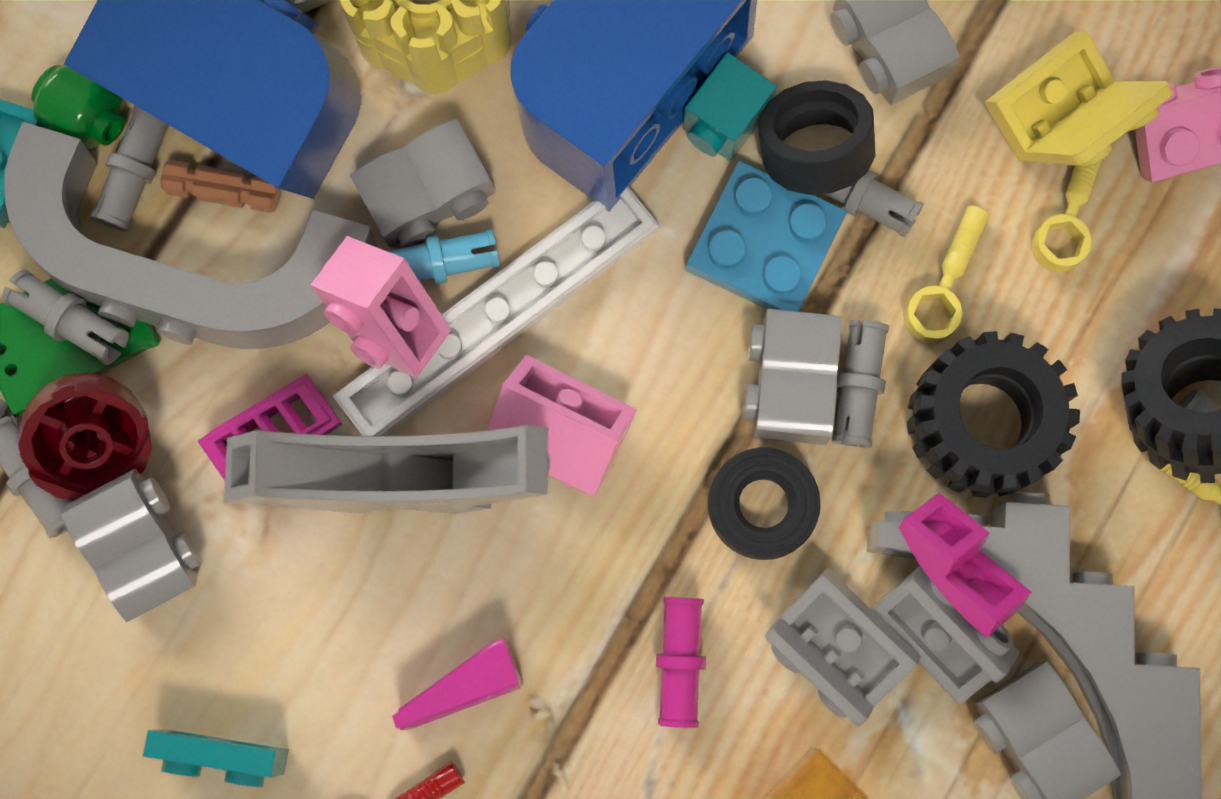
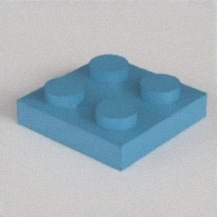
(765, 240)

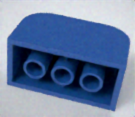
(231, 77)
(613, 78)

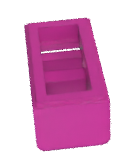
(259, 416)
(475, 681)

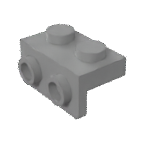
(948, 644)
(841, 648)

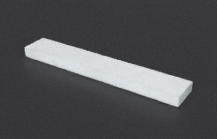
(502, 311)

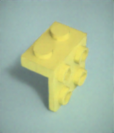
(1071, 106)

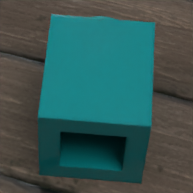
(727, 108)

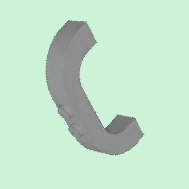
(43, 202)

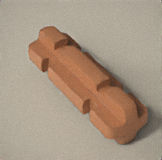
(219, 186)

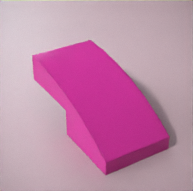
(949, 552)

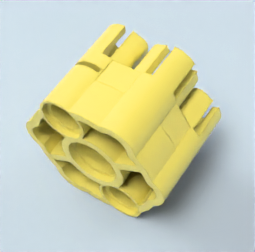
(430, 42)

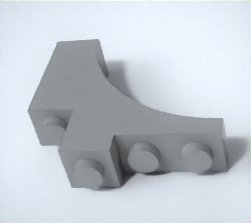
(387, 471)

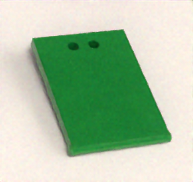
(37, 359)

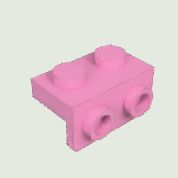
(1185, 130)

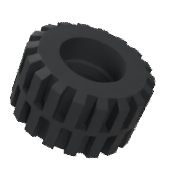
(1162, 367)
(1029, 383)

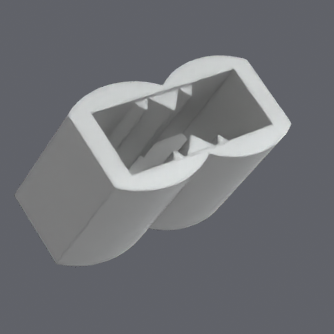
(899, 43)
(424, 184)
(794, 376)
(132, 544)
(1044, 737)

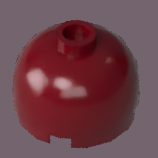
(82, 434)

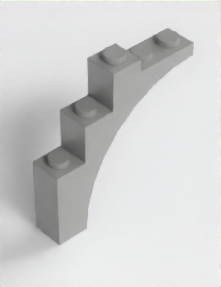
(1142, 709)

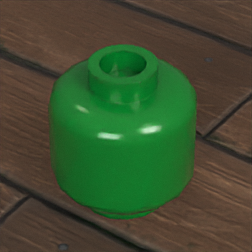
(77, 107)

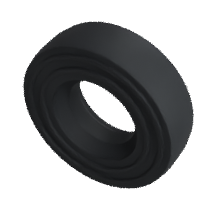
(791, 476)

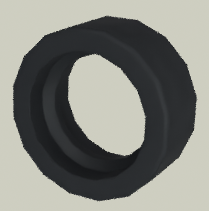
(816, 105)

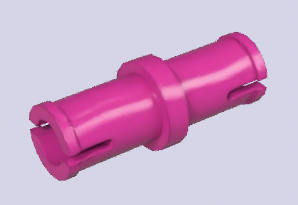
(680, 662)

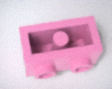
(380, 307)
(581, 421)

